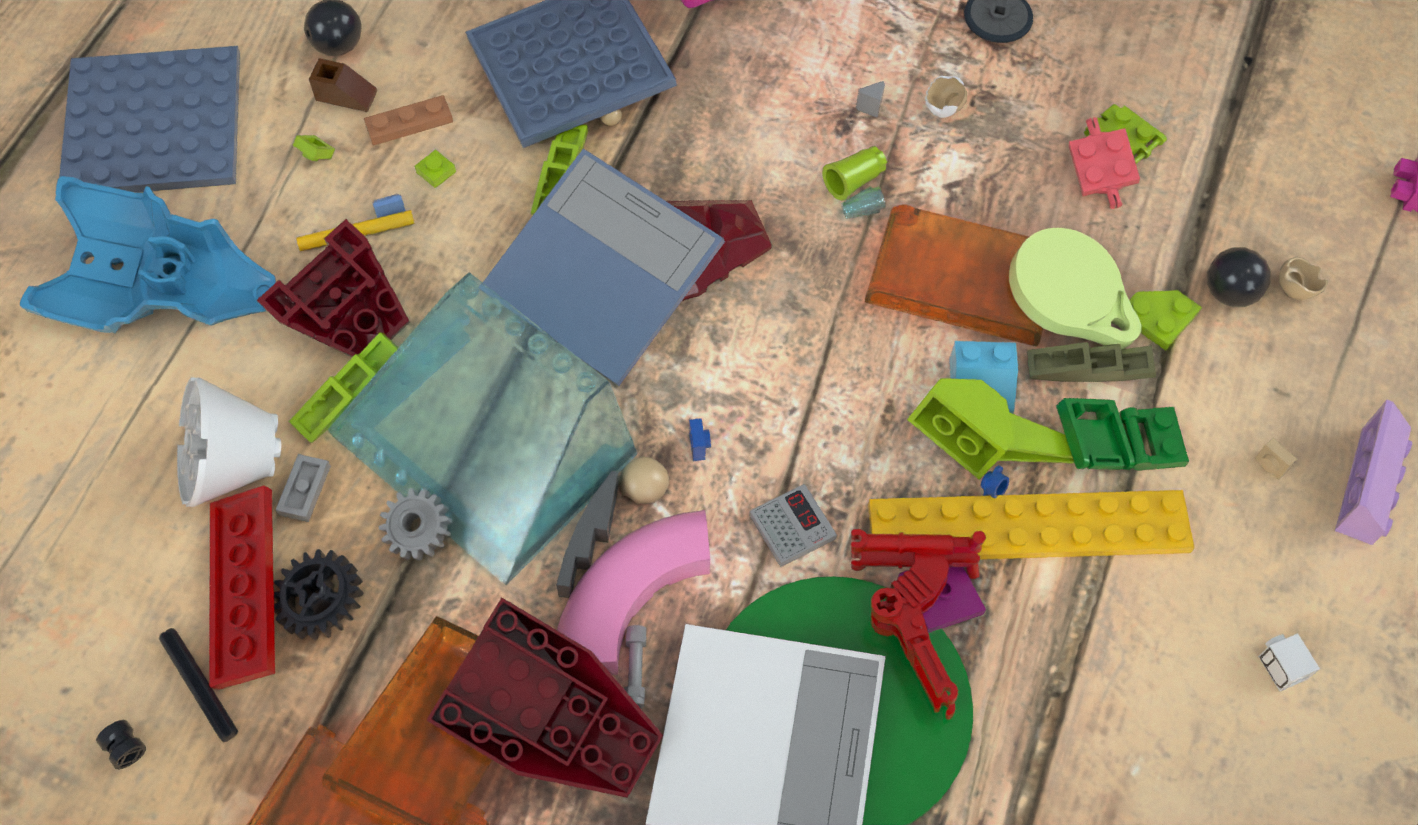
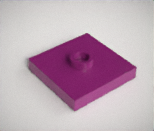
(956, 602)

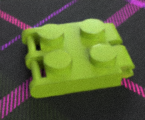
(1137, 129)

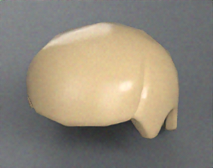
(1301, 279)
(644, 480)

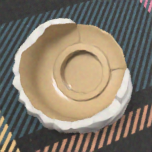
(946, 96)

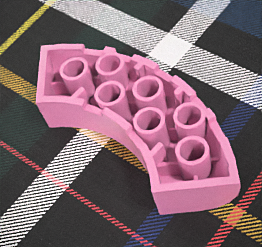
(628, 578)

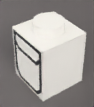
(1288, 661)

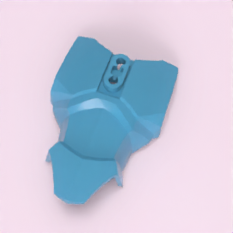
(164, 261)

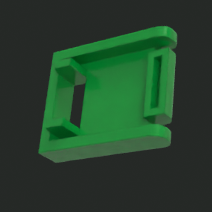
(1095, 442)

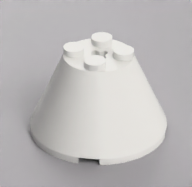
(224, 443)

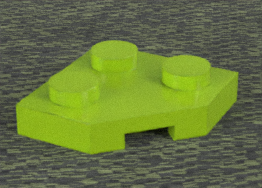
(1164, 314)

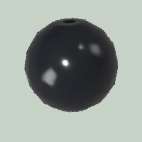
(332, 27)
(1238, 277)

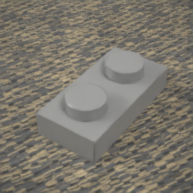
(303, 488)

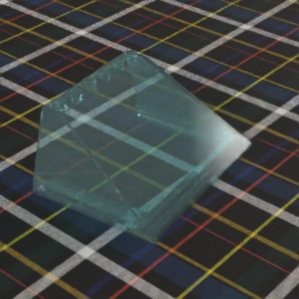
(491, 425)

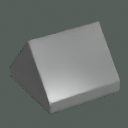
(870, 99)

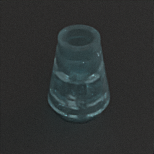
(864, 203)

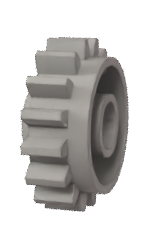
(400, 519)

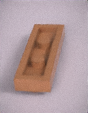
(408, 120)

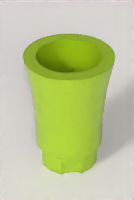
(854, 171)

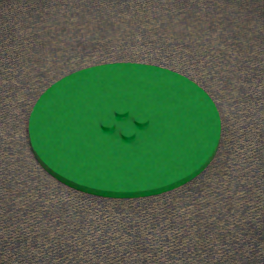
(913, 747)

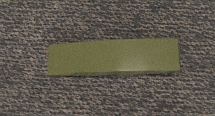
(1092, 364)

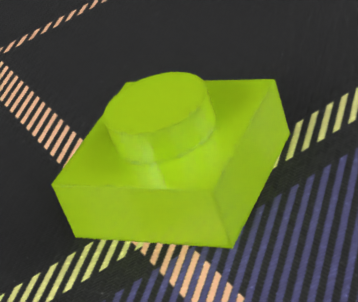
(313, 147)
(435, 168)

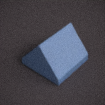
(388, 205)

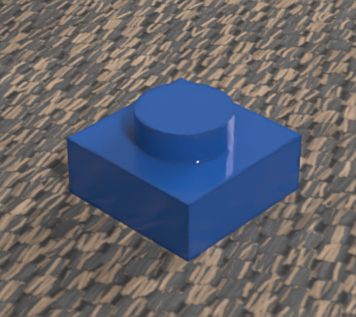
(699, 439)

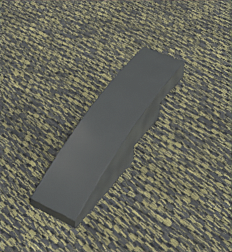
(592, 527)

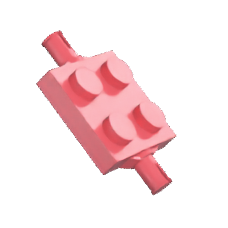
(1104, 162)

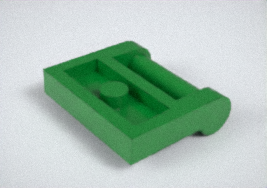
(1162, 436)

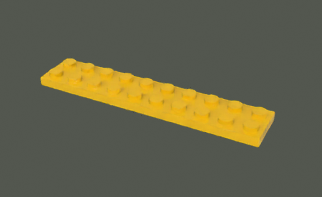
(1047, 522)

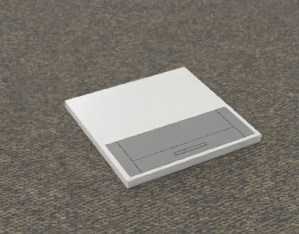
(766, 733)

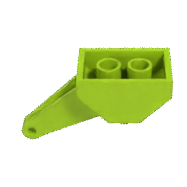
(978, 430)

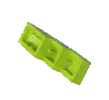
(560, 157)
(339, 391)

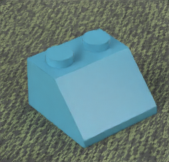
(990, 362)

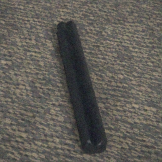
(198, 685)

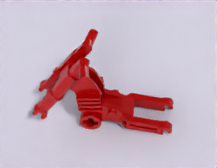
(914, 594)

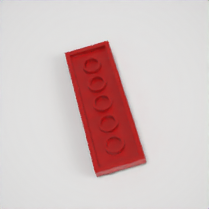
(241, 589)

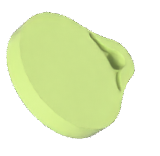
(1072, 288)

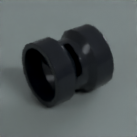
(121, 744)

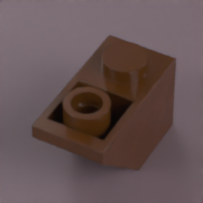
(341, 86)

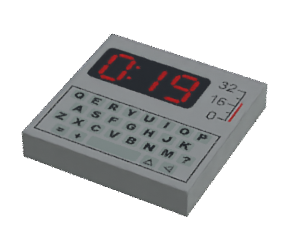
(792, 525)

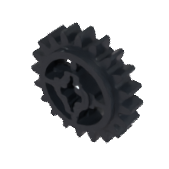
(314, 587)

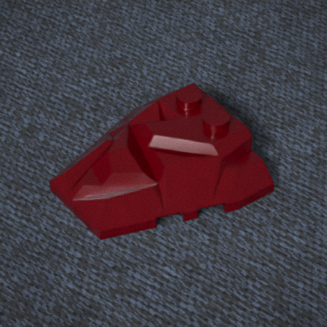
(742, 232)
(339, 295)

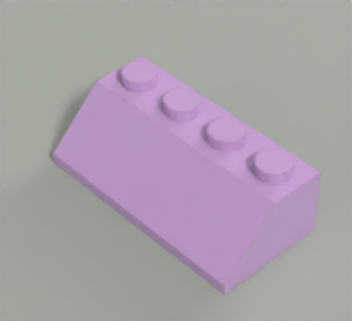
(1375, 476)

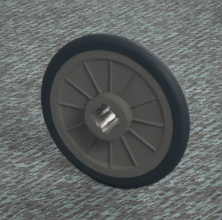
(999, 19)

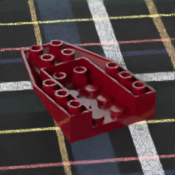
(545, 707)

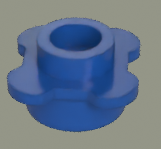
(995, 482)

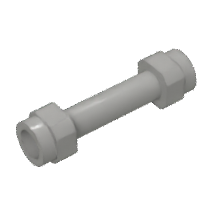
(636, 641)

